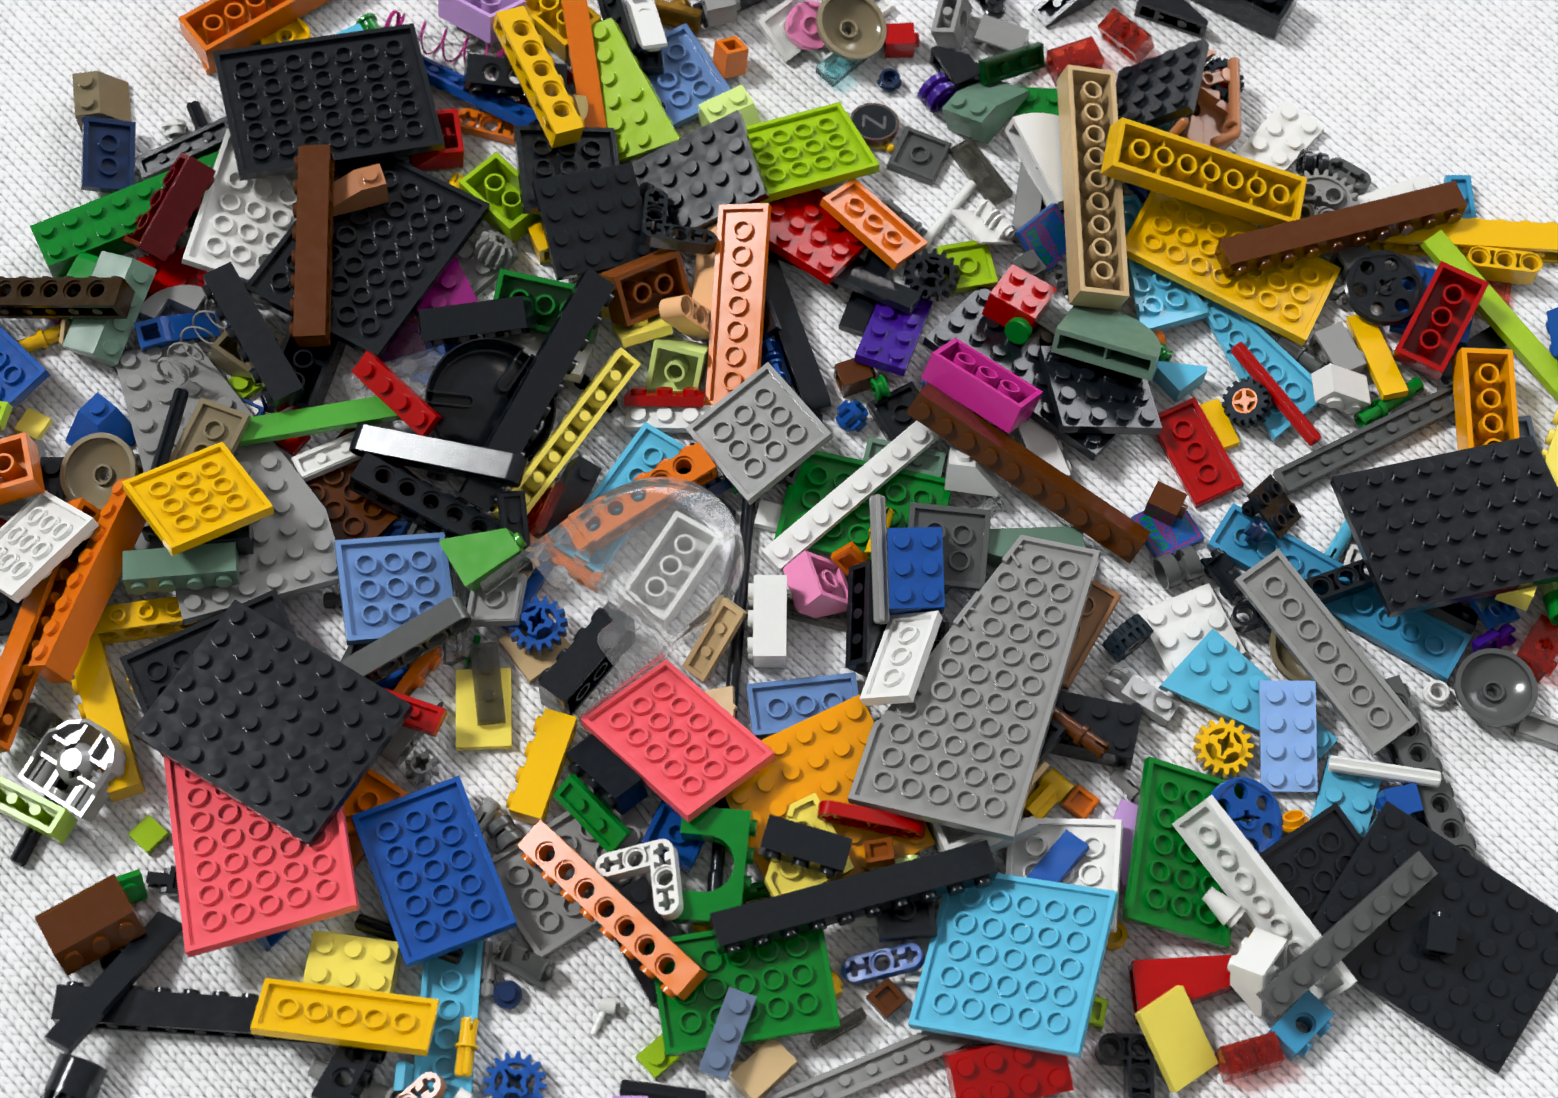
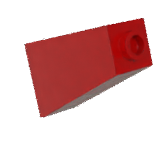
(1200, 976)

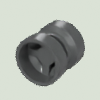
(503, 832)

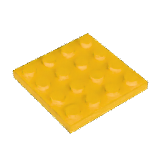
(197, 498)

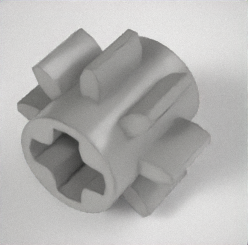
(429, 764)

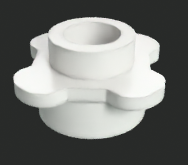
(174, 128)

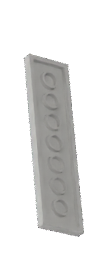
(1325, 652)

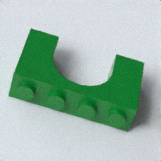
(733, 831)

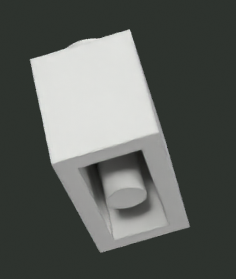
(1340, 388)

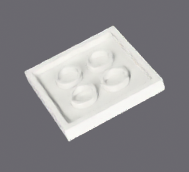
(1184, 622)

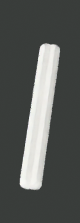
(1384, 771)

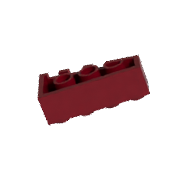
(171, 208)

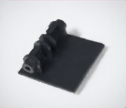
(1272, 505)

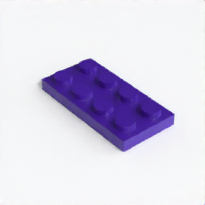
(892, 337)

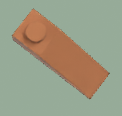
(360, 190)

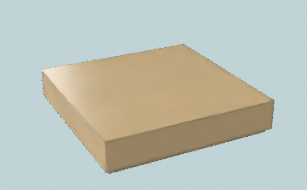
(531, 664)

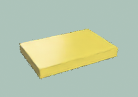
(483, 737)
(1176, 1038)

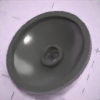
(1505, 677)

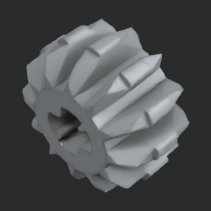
(495, 250)

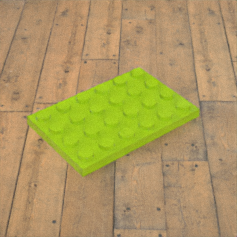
(810, 151)

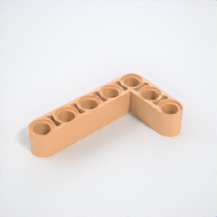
(693, 314)

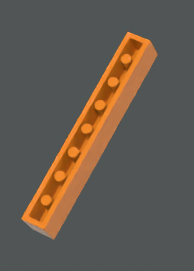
(88, 589)

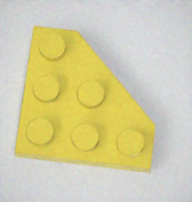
(782, 877)

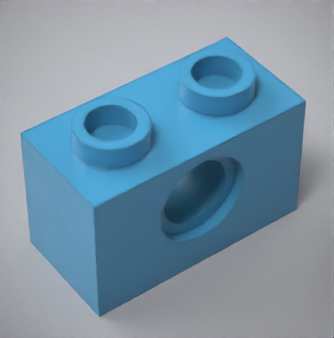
(1311, 1013)

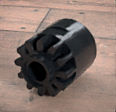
(74, 1078)

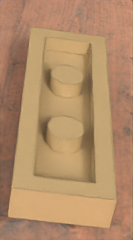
(714, 640)

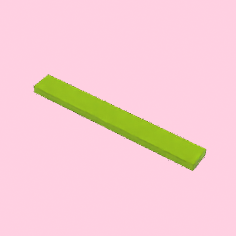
(1500, 316)

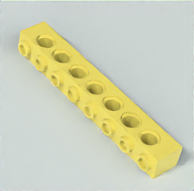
(575, 426)

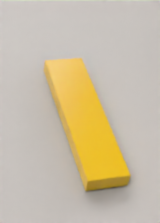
(1378, 358)

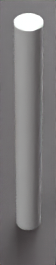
(946, 215)

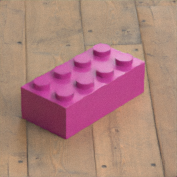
(981, 385)

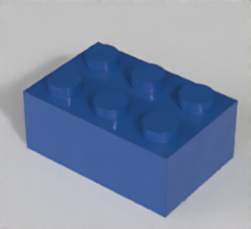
(915, 570)

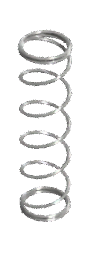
(181, 365)

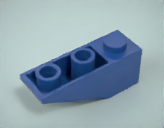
(166, 329)

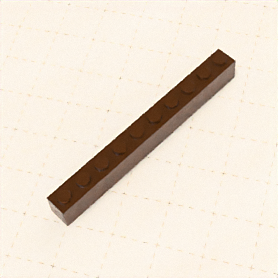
(1340, 229)
(1028, 472)

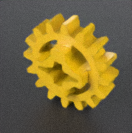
(1209, 743)

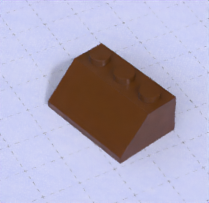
(90, 924)

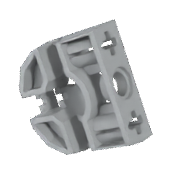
(78, 736)

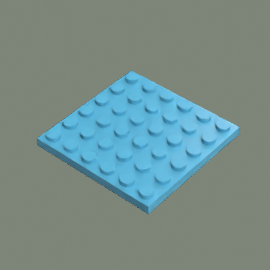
(1016, 964)

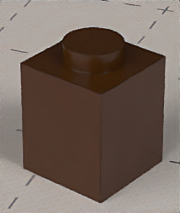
(853, 377)
(1166, 504)

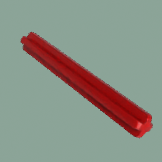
(1278, 395)

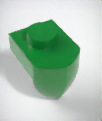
(133, 885)

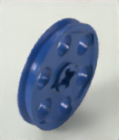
(1248, 809)

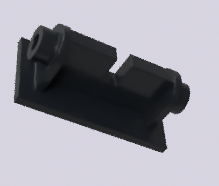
(1217, 569)

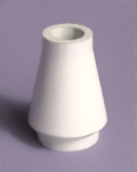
(1224, 908)

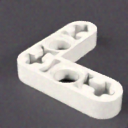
(650, 863)

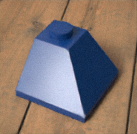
(100, 416)

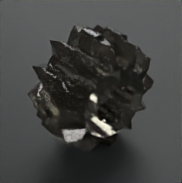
(38, 721)

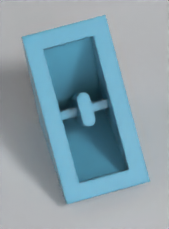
(1178, 378)

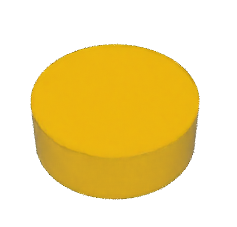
(1118, 939)

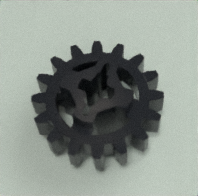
(931, 274)

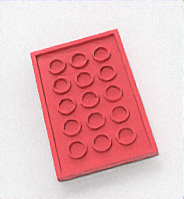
(678, 740)

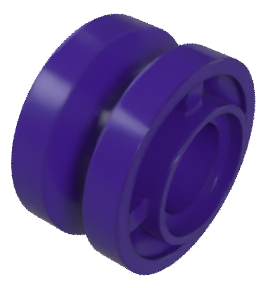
(936, 92)

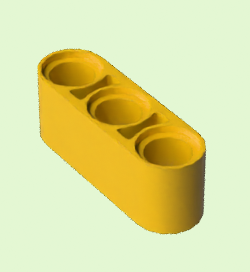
(1512, 260)

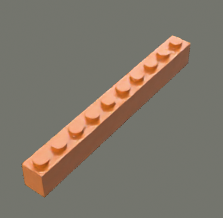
(35, 612)

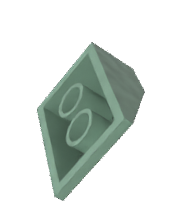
(982, 109)

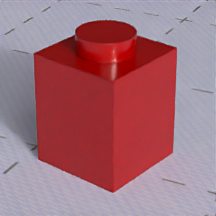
(900, 40)

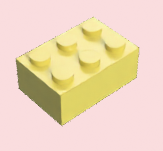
(353, 962)

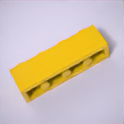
(543, 766)

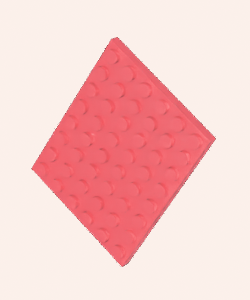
(244, 873)

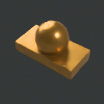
(678, 13)

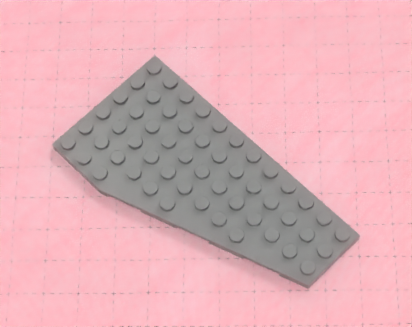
(291, 546)
(984, 699)

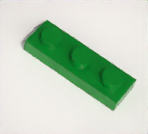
(591, 813)

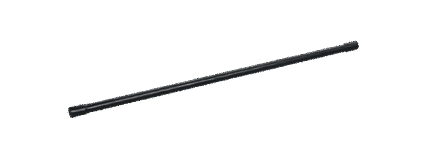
(716, 874)

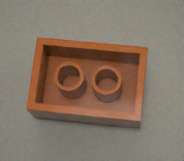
(644, 284)

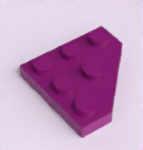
(450, 289)

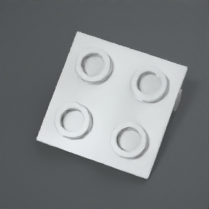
(986, 224)

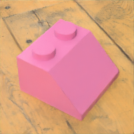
(816, 585)

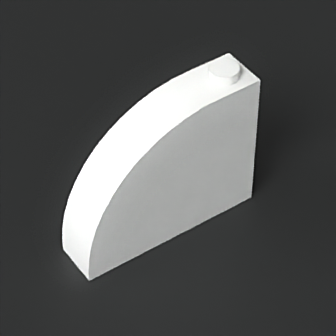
(1038, 147)

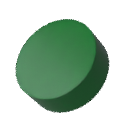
(1018, 330)

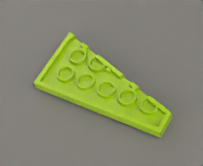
(628, 96)

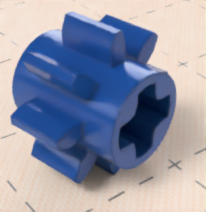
(852, 416)

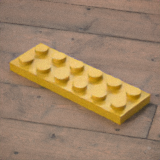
(345, 1016)

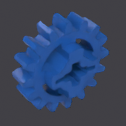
(544, 634)
(523, 1076)

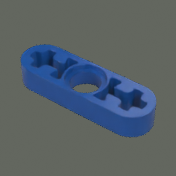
(901, 951)

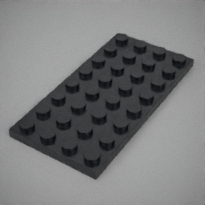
(1021, 359)

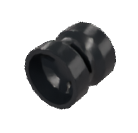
(1308, 161)

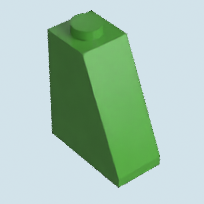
(481, 554)

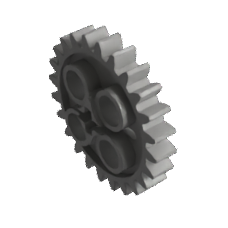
(1323, 188)

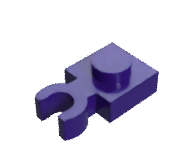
(1495, 638)

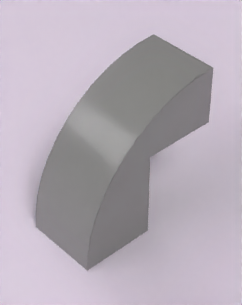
(180, 298)

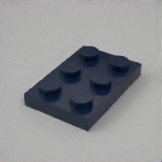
(107, 154)

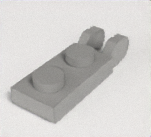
(1154, 702)

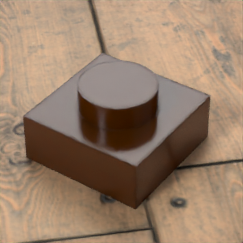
(886, 998)

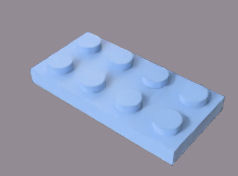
(1288, 736)

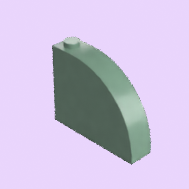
(1108, 341)

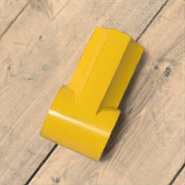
(1051, 791)

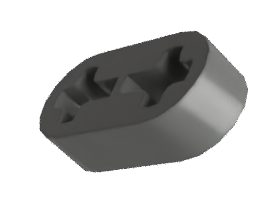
(1352, 174)

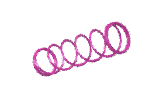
(399, 21)

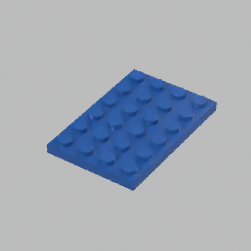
(433, 872)

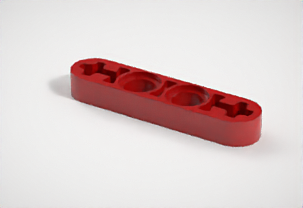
(870, 819)

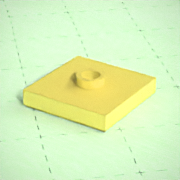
(642, 331)

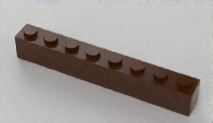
(313, 246)

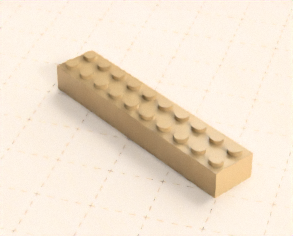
(1091, 201)

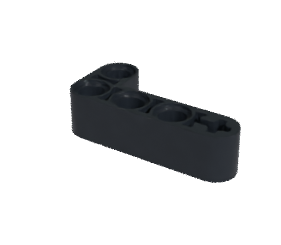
(1131, 1063)

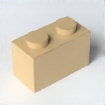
(763, 1069)

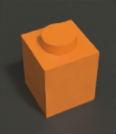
(730, 57)

